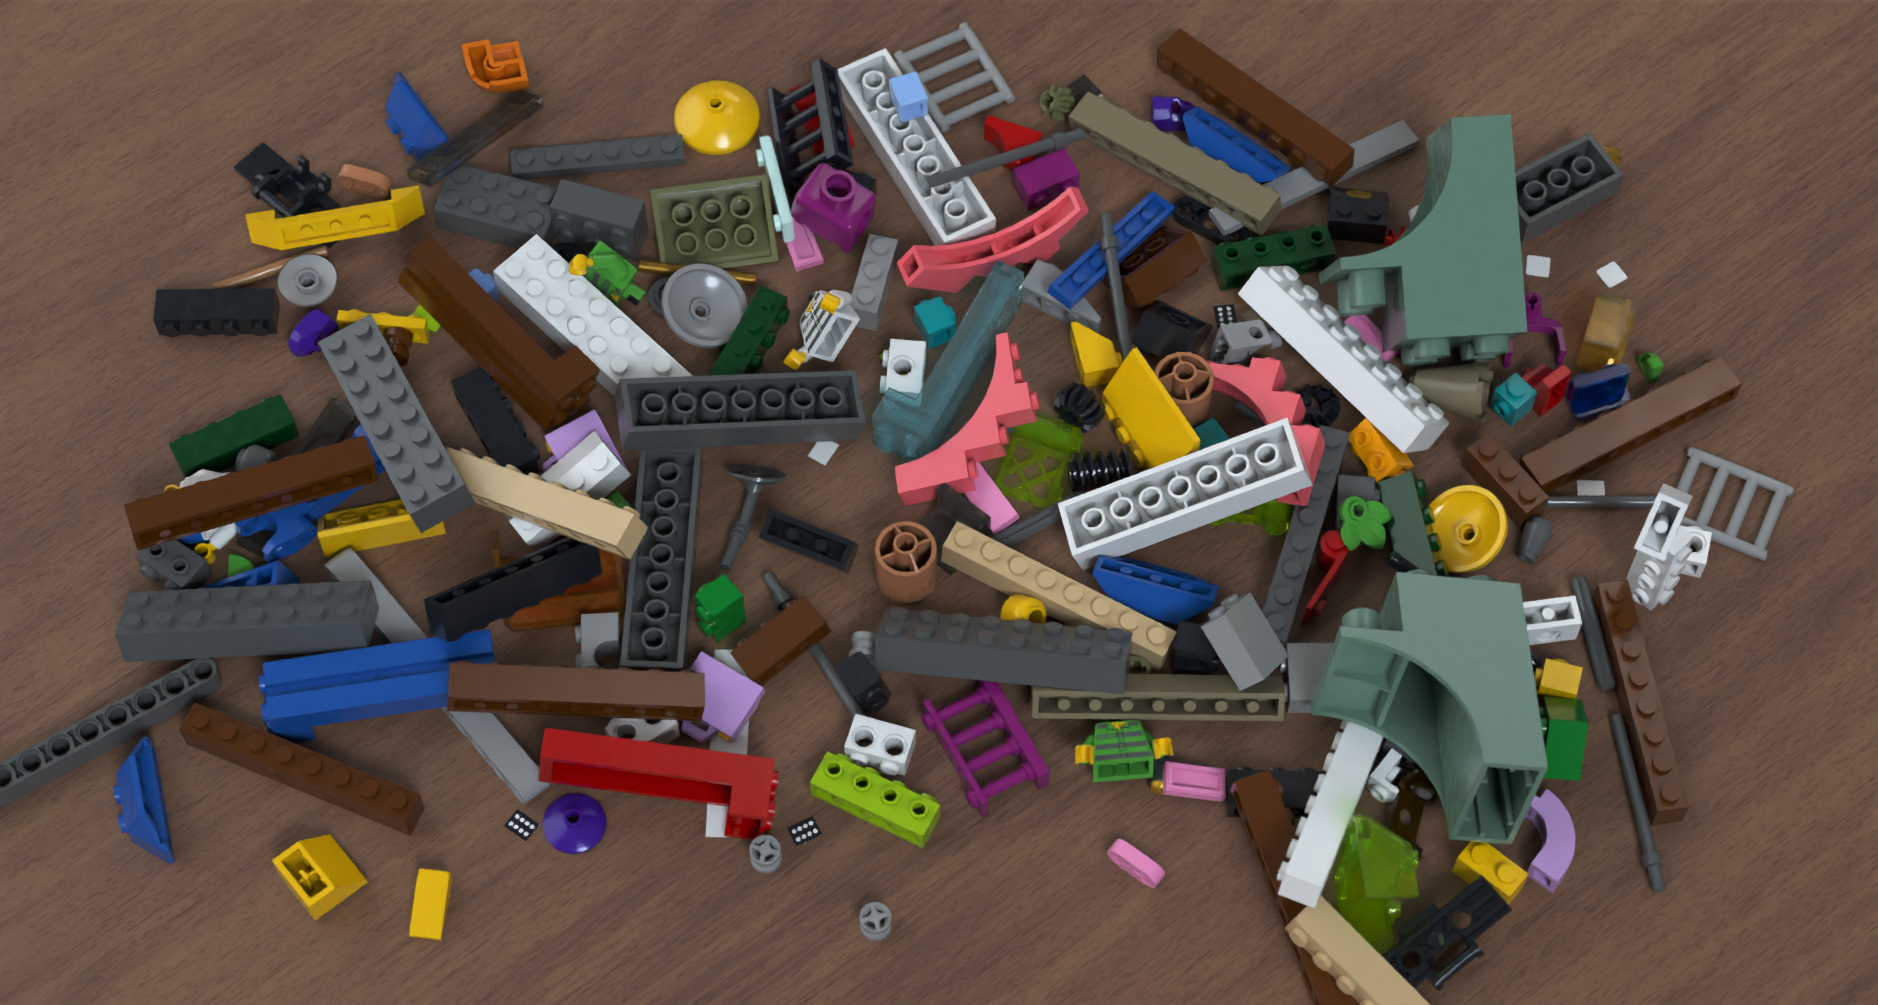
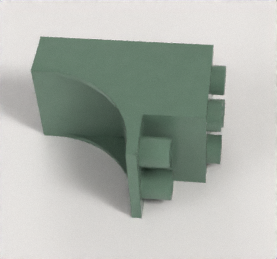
(1459, 261)
(1452, 688)

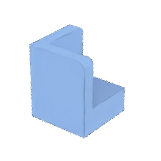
(908, 96)

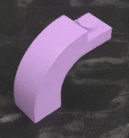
(1557, 839)

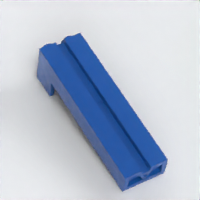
(363, 682)

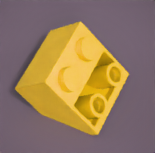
(319, 873)

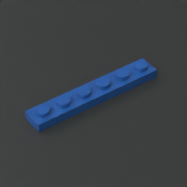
(1092, 265)

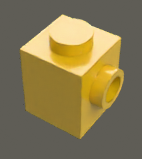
(1557, 679)

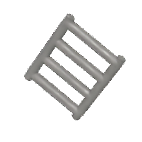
(977, 53)
(1753, 480)

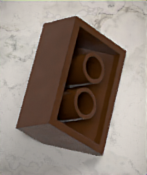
(1158, 265)

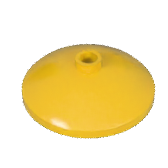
(721, 128)
(1463, 512)

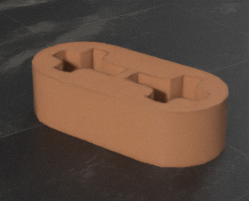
(364, 181)

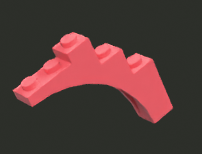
(1034, 238)
(1261, 391)
(983, 437)

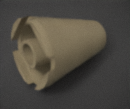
(1457, 388)

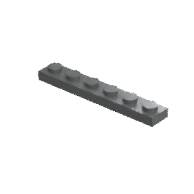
(597, 157)

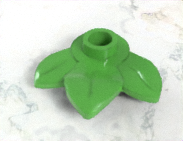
(1365, 526)

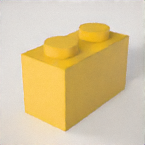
(1497, 869)

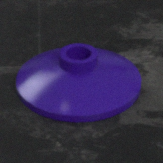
(578, 836)

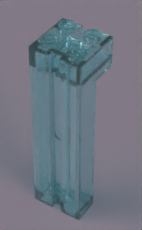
(919, 425)

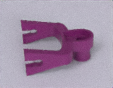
(1537, 323)

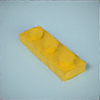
(415, 324)

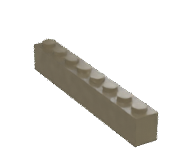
(1176, 163)
(1166, 699)

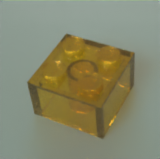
(1605, 333)

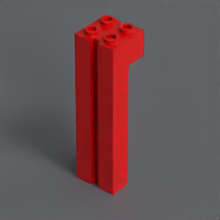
(666, 771)

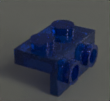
(1598, 391)

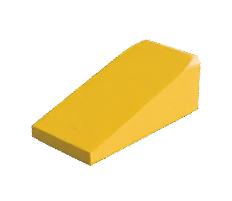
(430, 904)

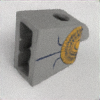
(1241, 341)

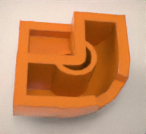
(495, 67)

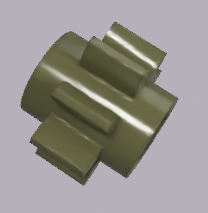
(1057, 103)

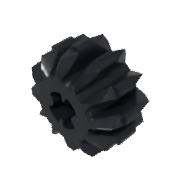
(1079, 407)

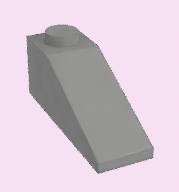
(1035, 294)

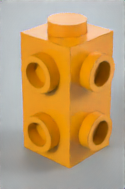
(1378, 452)

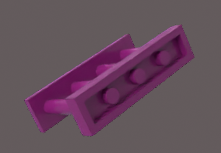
(1016, 744)

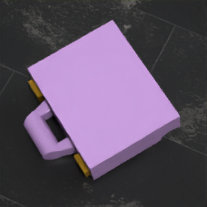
(570, 435)
(728, 701)

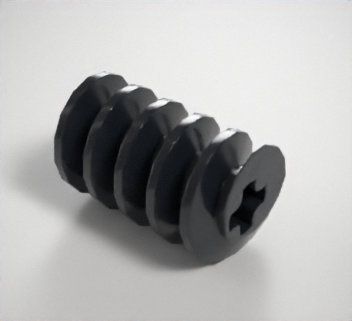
(1098, 469)

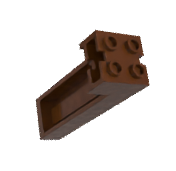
(495, 340)

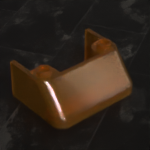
(600, 595)

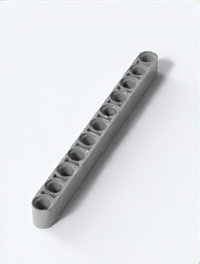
(479, 728)

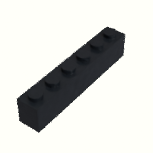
(511, 588)

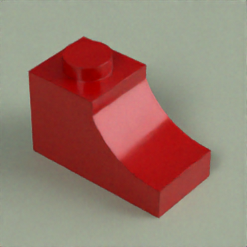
(1010, 136)
(1549, 386)

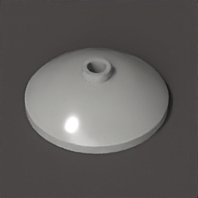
(710, 292)

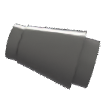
(1534, 539)

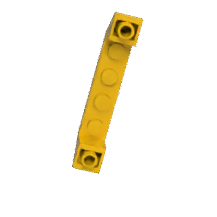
(336, 224)

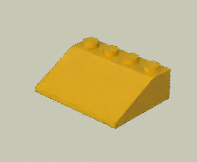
(1146, 415)

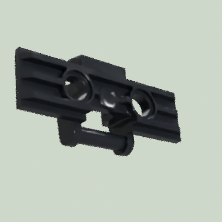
(276, 176)
(1433, 931)

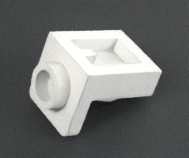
(1383, 776)

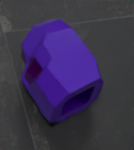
(1168, 112)
(309, 332)

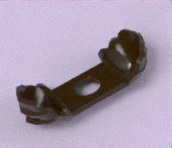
(1413, 794)

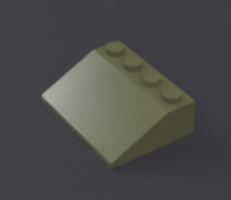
(715, 223)

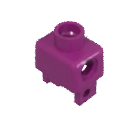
(832, 217)

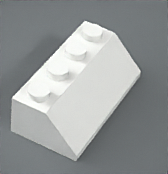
(586, 467)

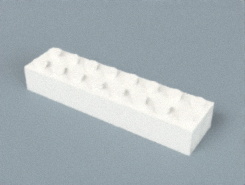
(913, 153)
(580, 315)
(1344, 358)
(1185, 493)

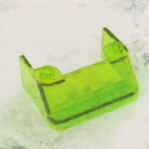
(1369, 876)

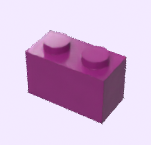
(1045, 179)

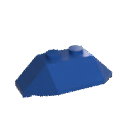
(412, 120)
(1233, 147)
(1154, 589)
(143, 802)

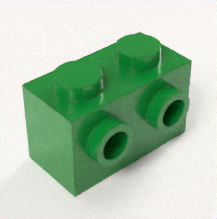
(719, 608)

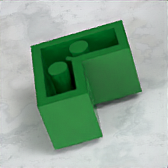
(1564, 736)

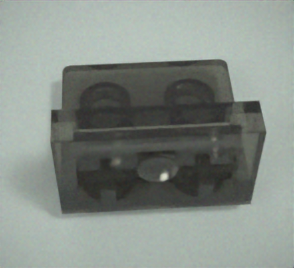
(948, 510)

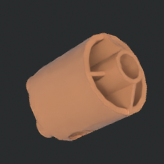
(1189, 384)
(905, 562)

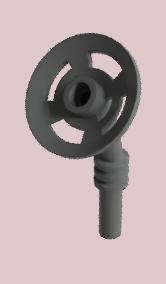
(755, 480)

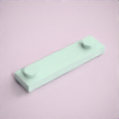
(783, 218)

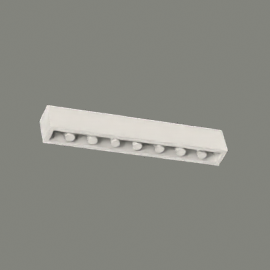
(1328, 813)

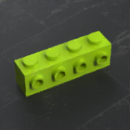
(875, 798)

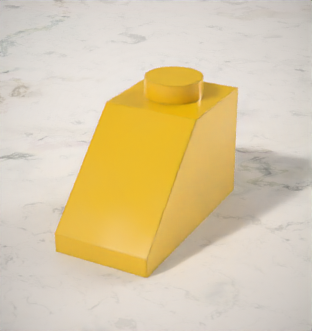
(1094, 355)

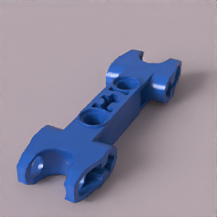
(294, 524)

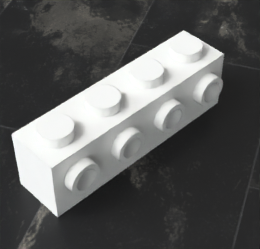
(1654, 579)

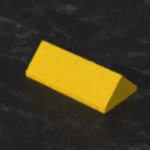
(370, 527)

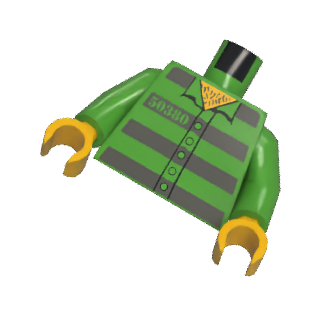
(608, 274)
(1121, 751)

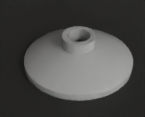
(304, 271)

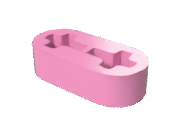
(1135, 863)

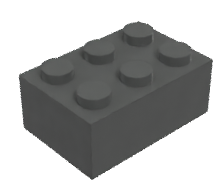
(593, 215)

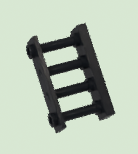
(832, 129)

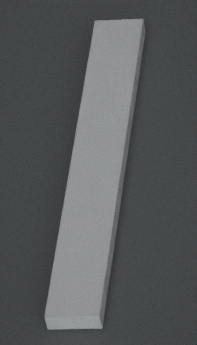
(1301, 184)

